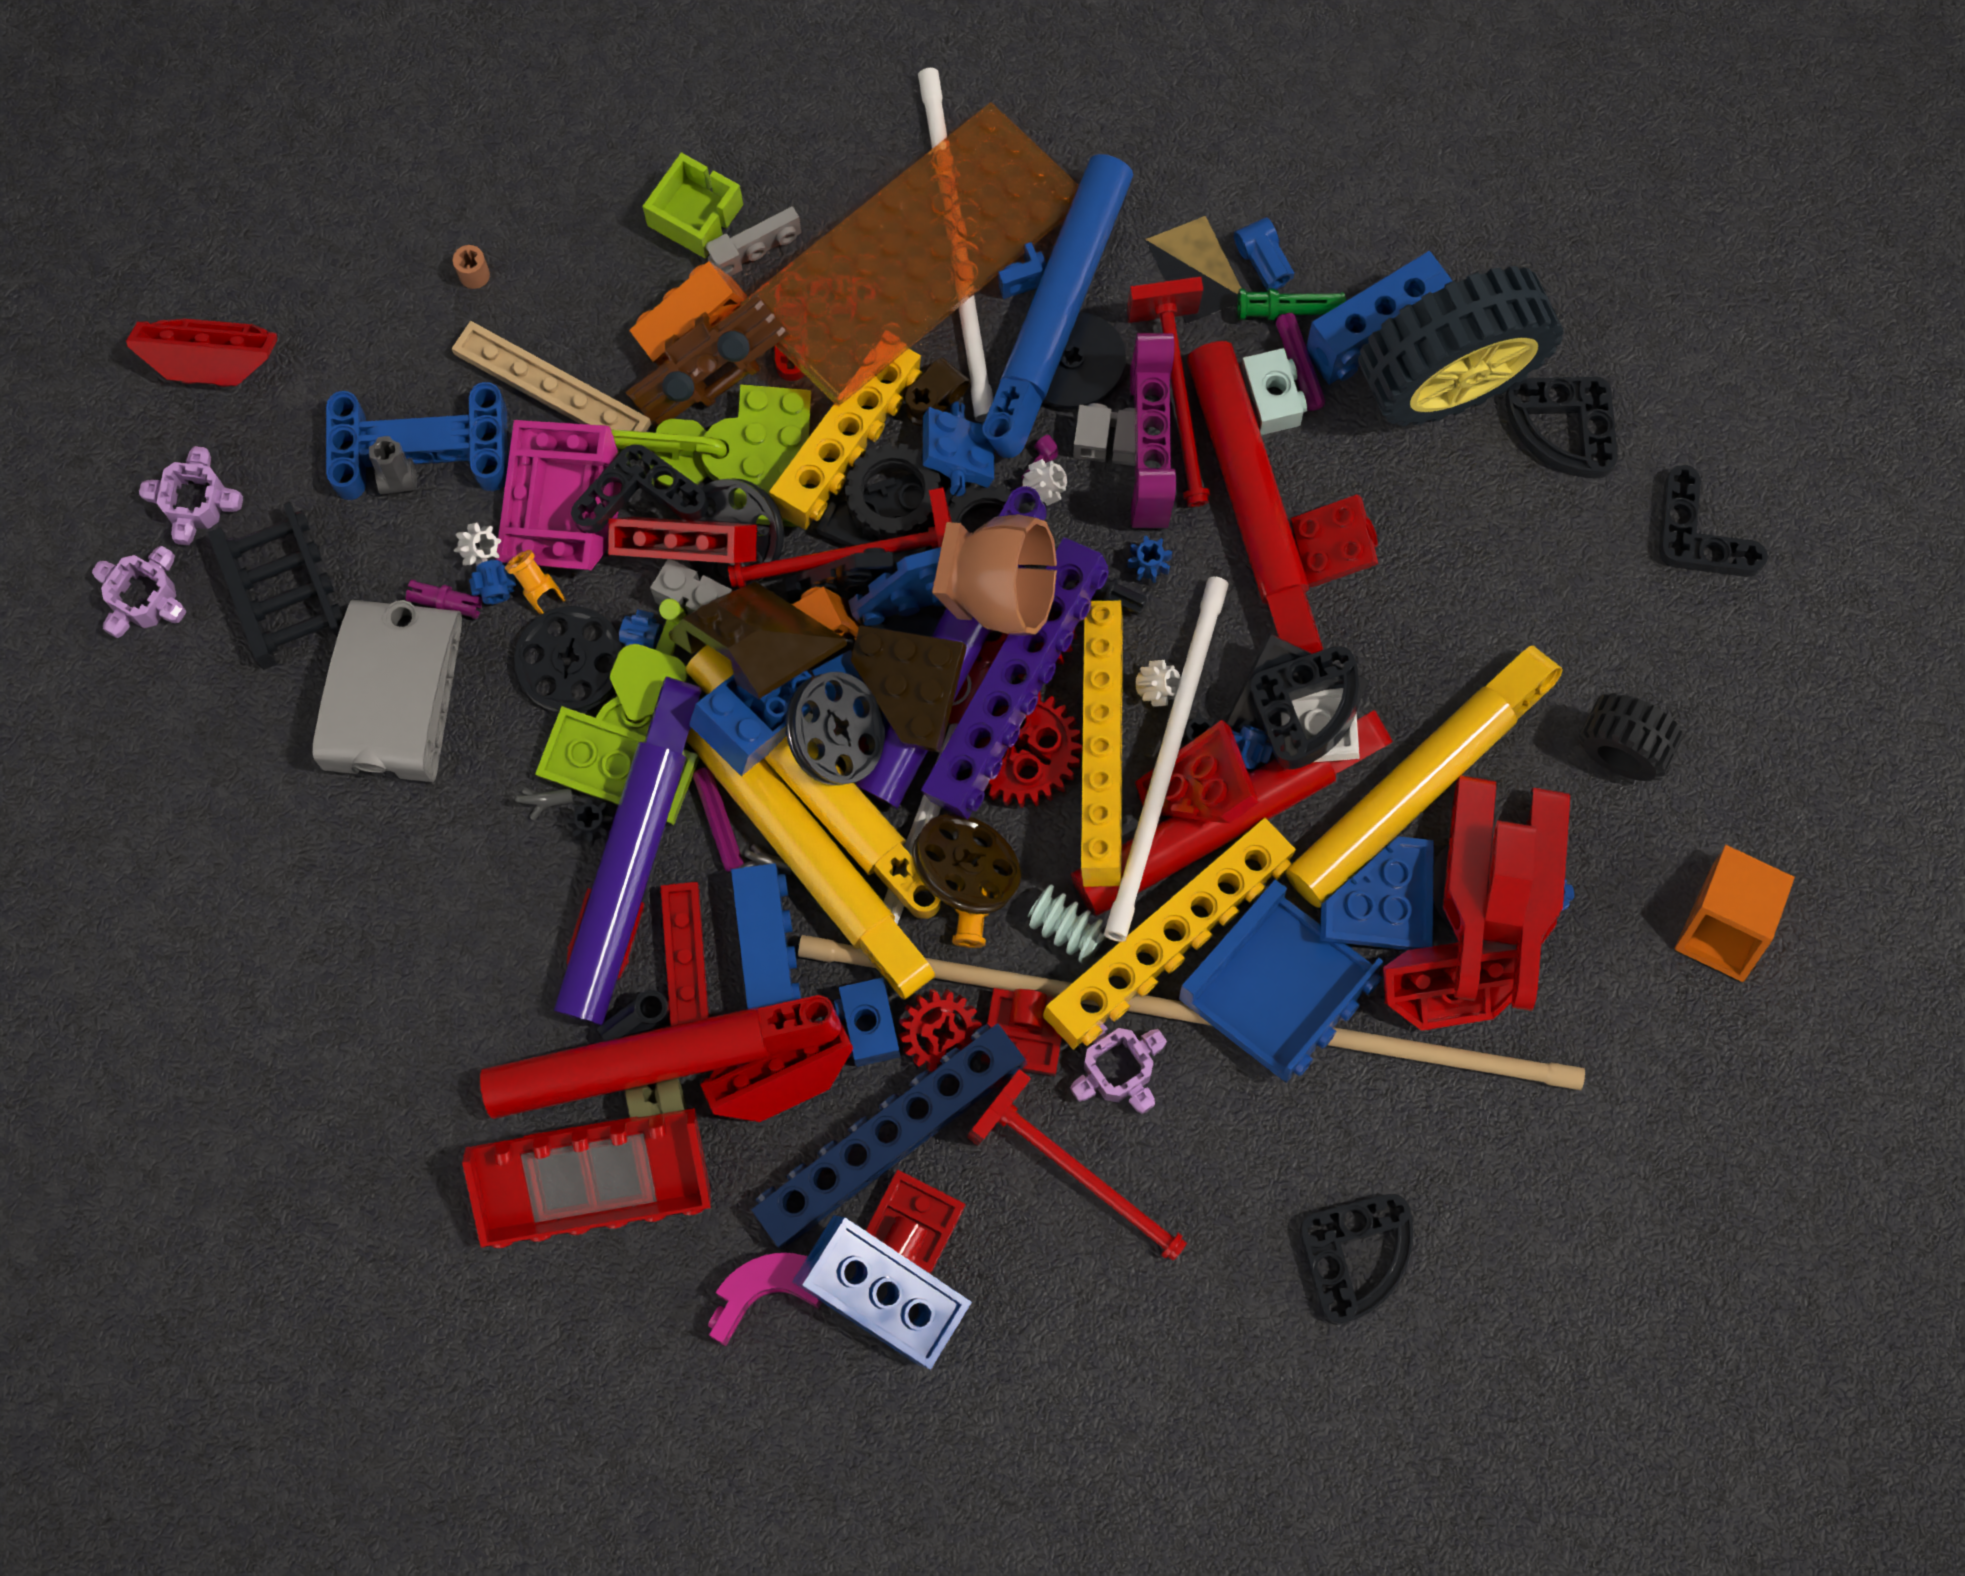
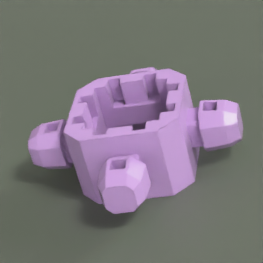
(183, 520)
(116, 580)
(1140, 1098)

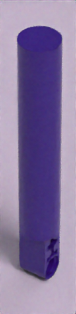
(900, 763)
(628, 857)

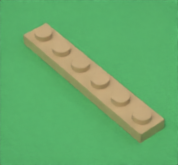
(544, 381)

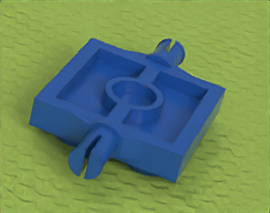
(957, 448)

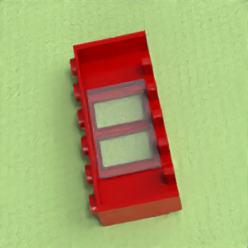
(587, 1178)

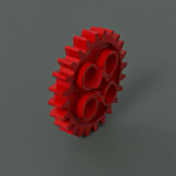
(1040, 723)

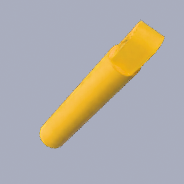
(1422, 776)
(839, 808)
(821, 868)

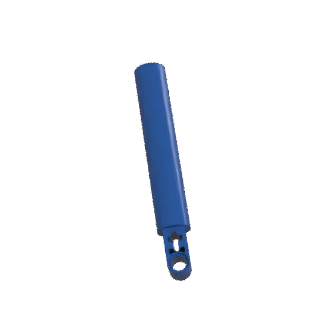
(1056, 304)

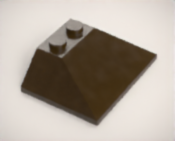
(760, 635)

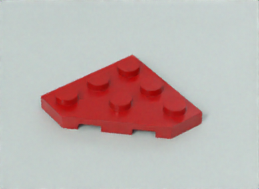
(1207, 779)

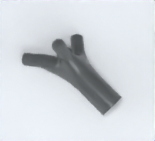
(543, 799)

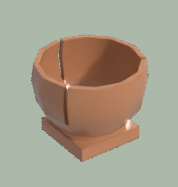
(982, 575)

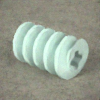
(1066, 925)

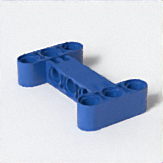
(420, 438)

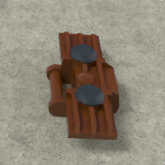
(700, 352)

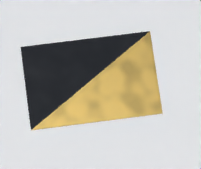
(1195, 252)

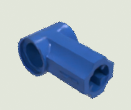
(1261, 246)

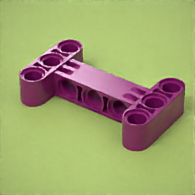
(1150, 376)

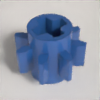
(1145, 551)
(492, 582)
(640, 630)
(1253, 746)

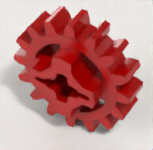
(941, 1014)

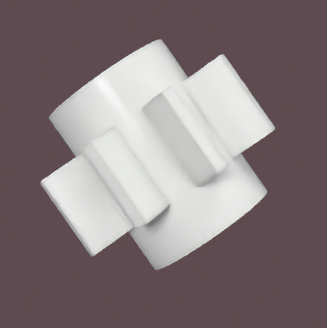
(1047, 479)
(487, 542)
(1157, 683)

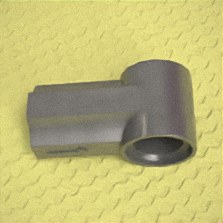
(391, 467)

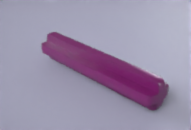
(1297, 350)
(718, 819)

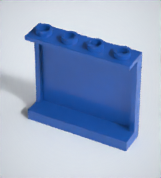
(1279, 985)

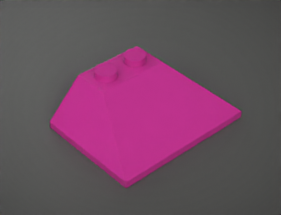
(544, 478)

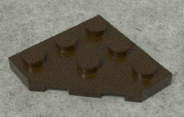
(911, 681)

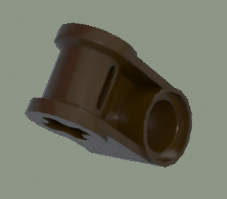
(935, 389)

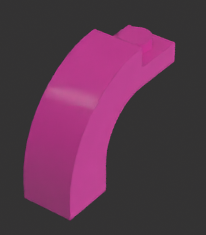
(752, 1281)

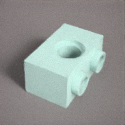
(1268, 371)

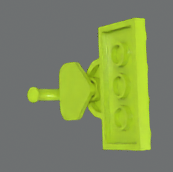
(759, 441)
(598, 751)

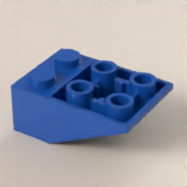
(741, 725)

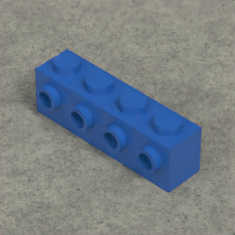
(763, 937)

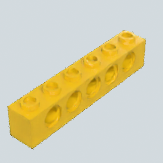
(807, 467)

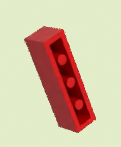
(682, 539)

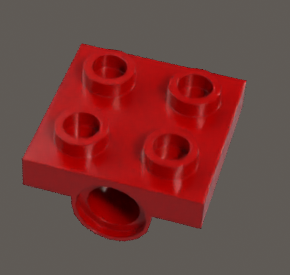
(1335, 540)
(1023, 1021)
(915, 1220)

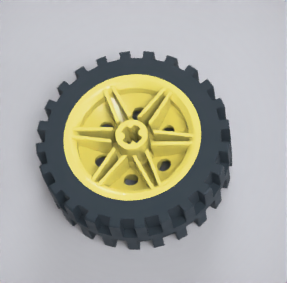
(1460, 345)

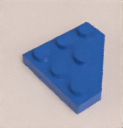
(899, 593)
(1385, 900)

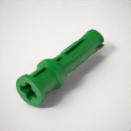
(1272, 304)

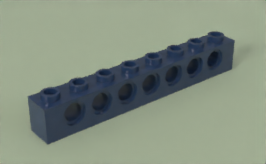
(850, 1180)

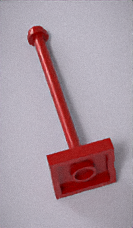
(1166, 302)
(934, 538)
(1005, 1113)

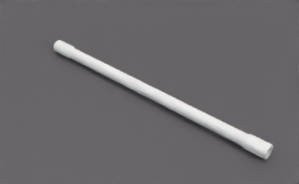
(980, 389)
(1123, 907)

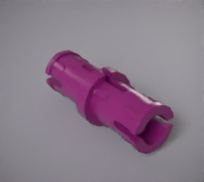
(443, 598)

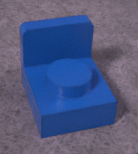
(1022, 277)

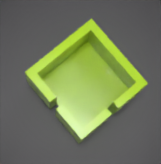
(686, 207)

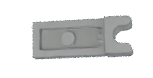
(754, 242)

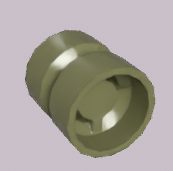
(664, 1098)

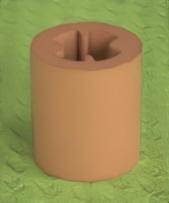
(471, 266)

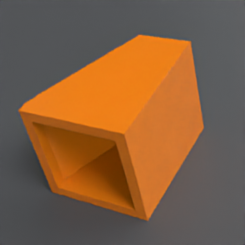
(1735, 913)

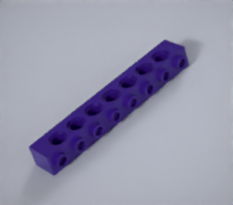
(997, 690)

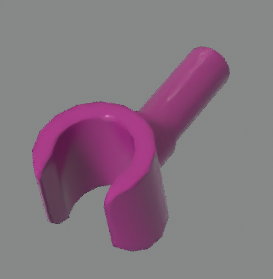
(1047, 449)

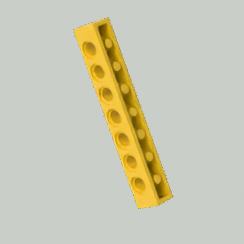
(1102, 745)
(1260, 844)

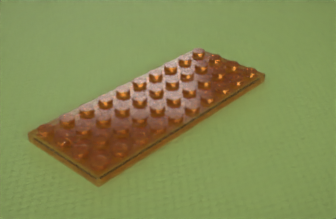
(916, 252)

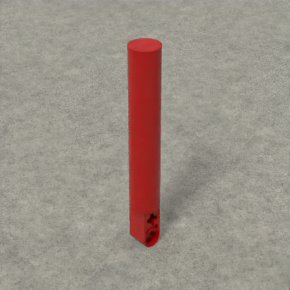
(1253, 492)
(1186, 840)
(657, 1056)

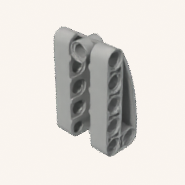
(388, 690)

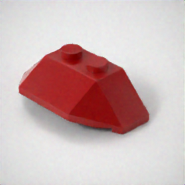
(202, 349)
(1423, 985)
(776, 1083)

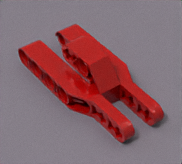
(1522, 886)

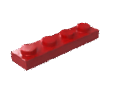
(684, 952)

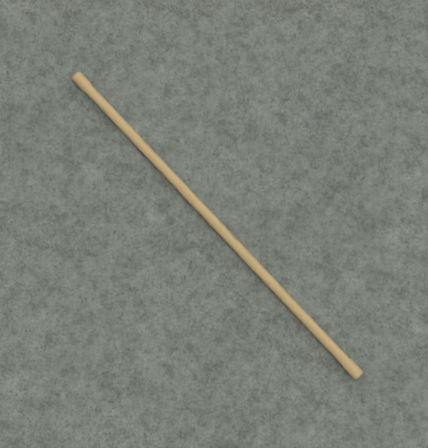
(1549, 1073)

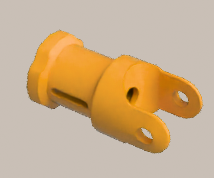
(531, 578)
(970, 927)

